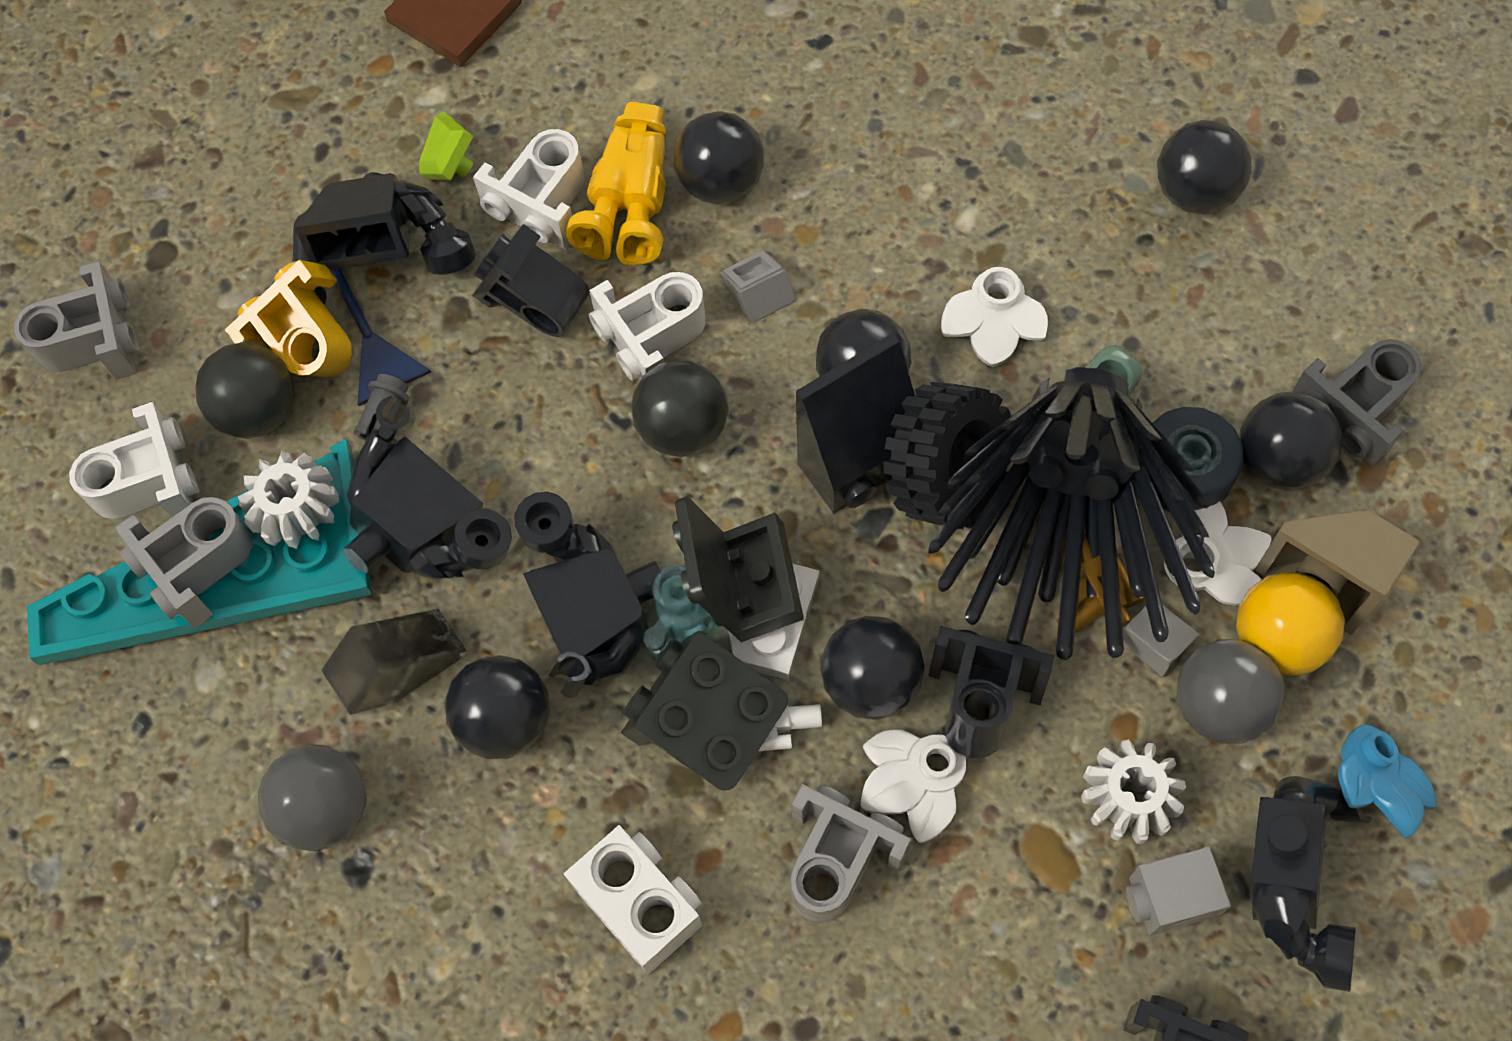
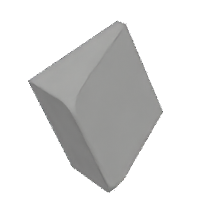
(759, 285)
(1157, 655)

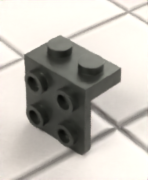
(739, 573)
(705, 710)

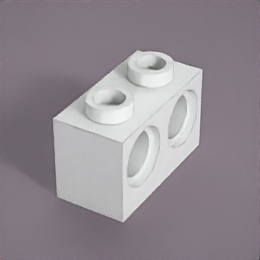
(625, 906)

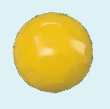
(1292, 621)

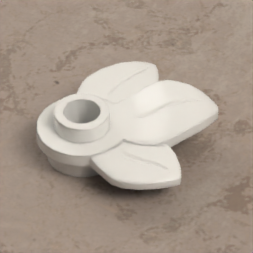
(995, 322)
(1232, 552)
(909, 785)

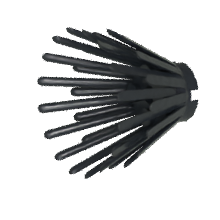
(1081, 453)

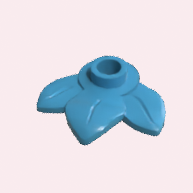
(1381, 775)

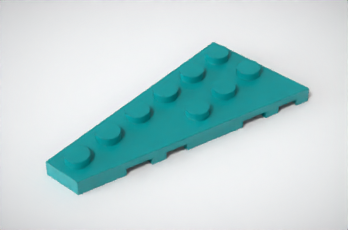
(119, 611)

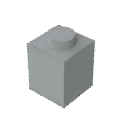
(1177, 891)

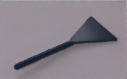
(376, 353)

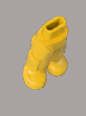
(628, 179)

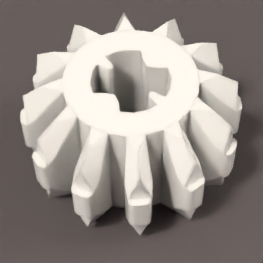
(288, 499)
(1145, 776)

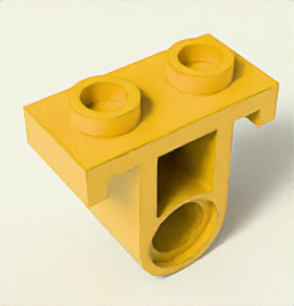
(292, 318)

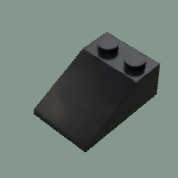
(847, 421)

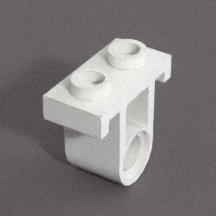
(534, 189)
(644, 324)
(143, 469)

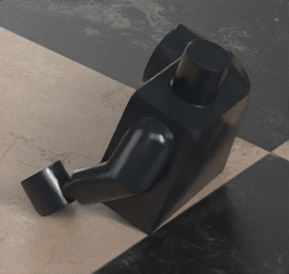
(371, 223)
(417, 510)
(585, 595)
(1289, 876)

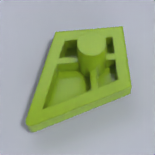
(445, 149)

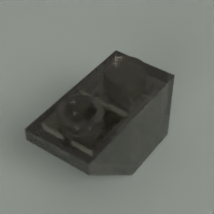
(390, 659)

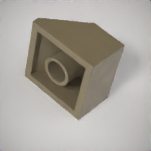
(1347, 552)

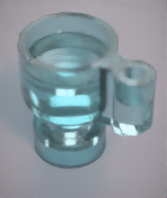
(675, 612)

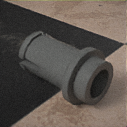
(381, 388)

